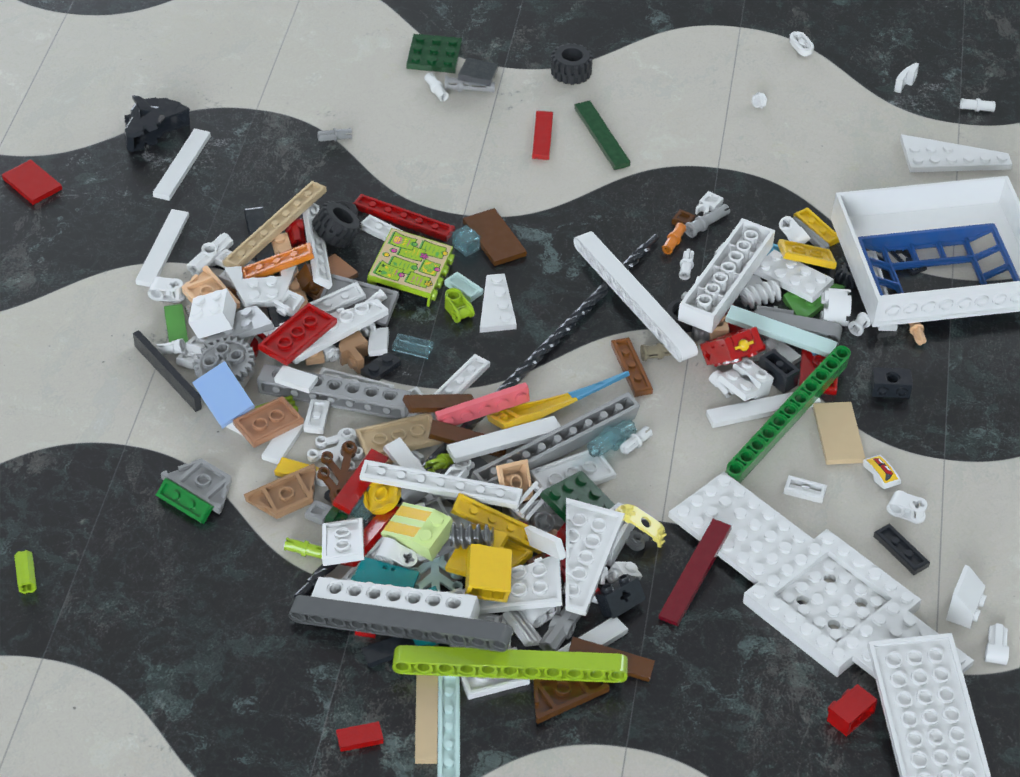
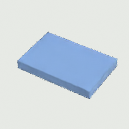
(223, 394)

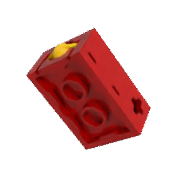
(732, 347)

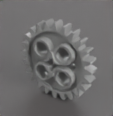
(235, 353)

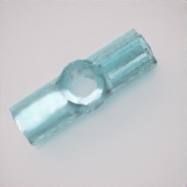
(611, 438)

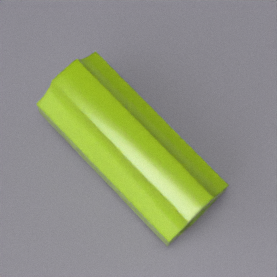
(25, 572)

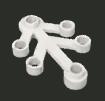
(344, 435)

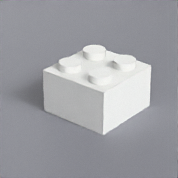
(212, 313)

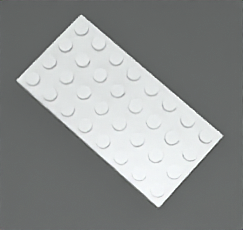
(927, 707)

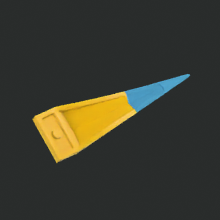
(538, 409)

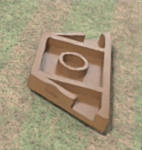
(285, 493)

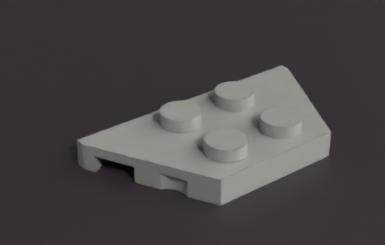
(246, 324)
(203, 481)

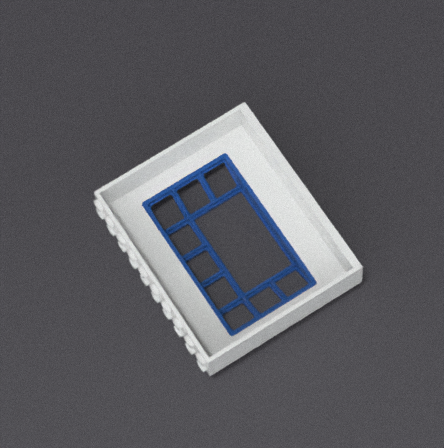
(931, 218)

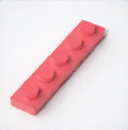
(484, 405)

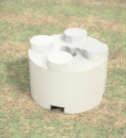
(836, 305)

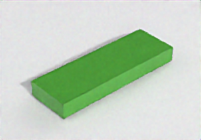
(175, 322)

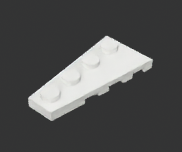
(497, 305)

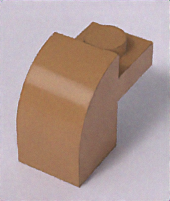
(352, 351)

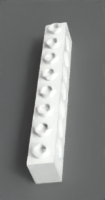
(398, 597)

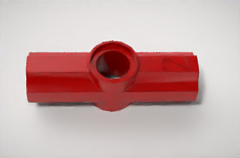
(296, 233)

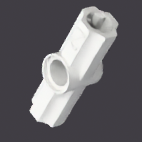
(209, 253)

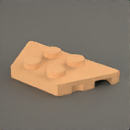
(205, 284)

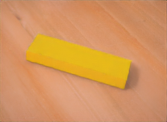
(817, 225)

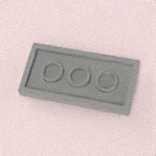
(392, 296)

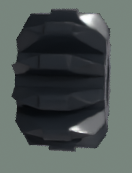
(844, 276)

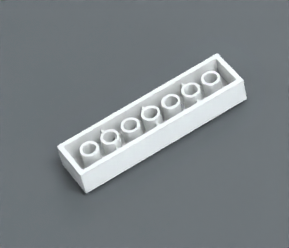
(726, 275)

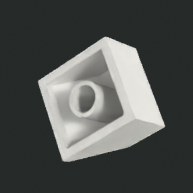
(967, 599)

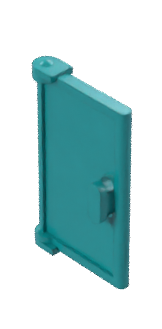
(373, 571)

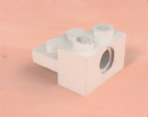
(747, 380)

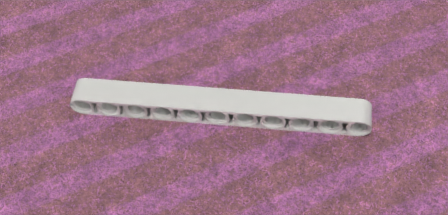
(636, 297)

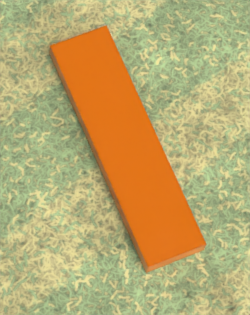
(279, 262)

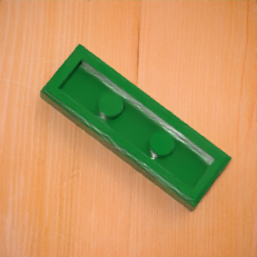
(184, 500)

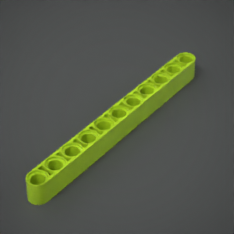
(510, 664)

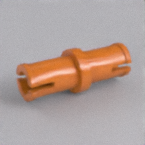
(674, 238)

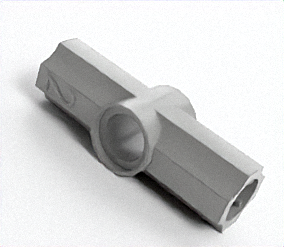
(560, 628)

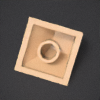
(515, 475)

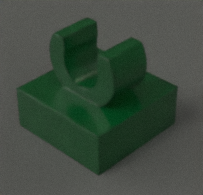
(335, 515)

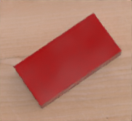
(359, 736)

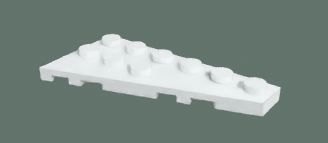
(348, 322)

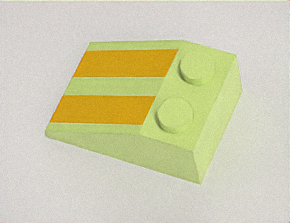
(419, 529)

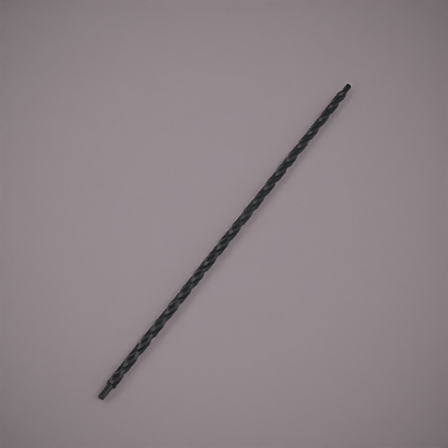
(517, 376)

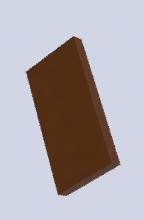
(495, 237)

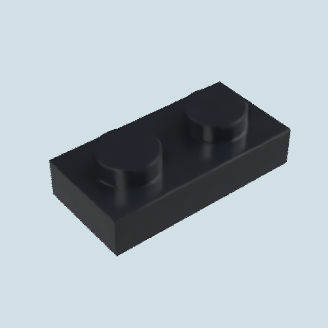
(381, 366)

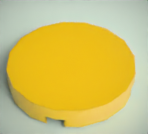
(381, 498)

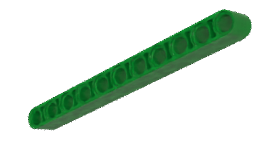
(788, 414)

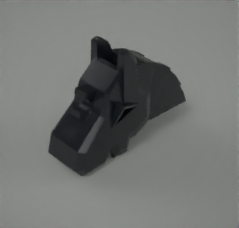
(151, 119)

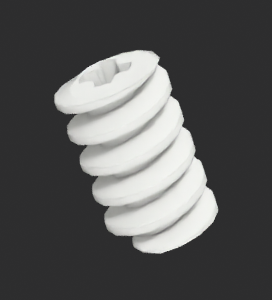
(761, 292)

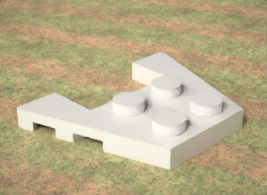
(260, 290)

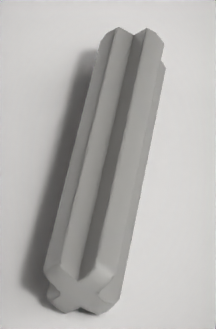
(815, 239)

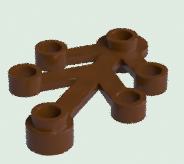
(342, 475)

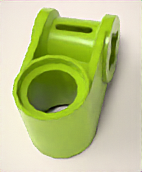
(458, 305)

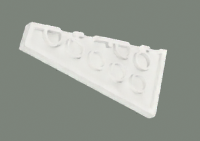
(940, 156)
(589, 542)
(531, 588)

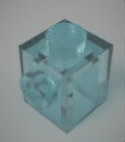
(466, 240)

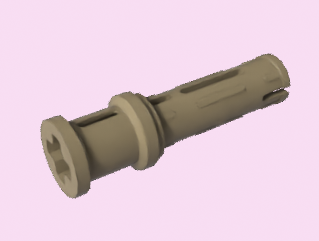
(655, 351)

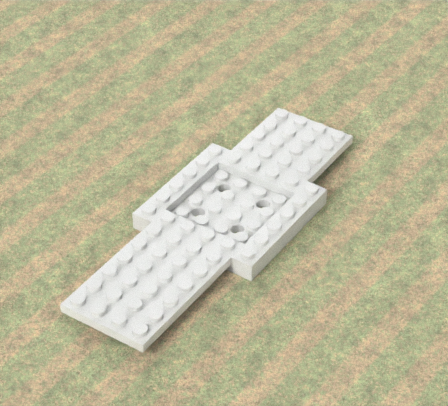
(794, 567)

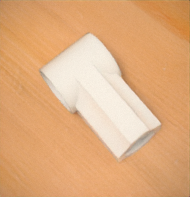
(997, 648)

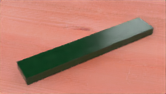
(602, 135)

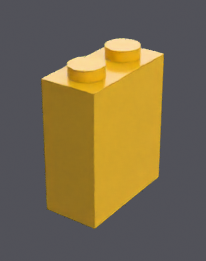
(488, 572)

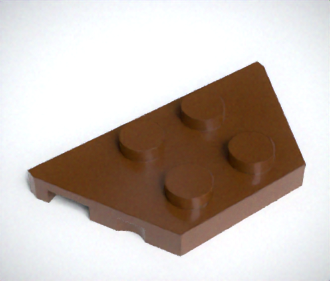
(558, 696)

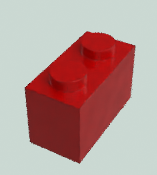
(851, 709)

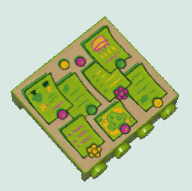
(412, 264)

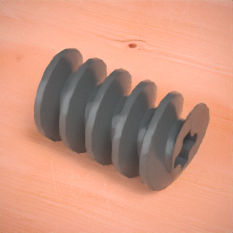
(471, 536)

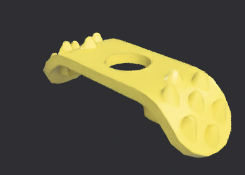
(634, 515)

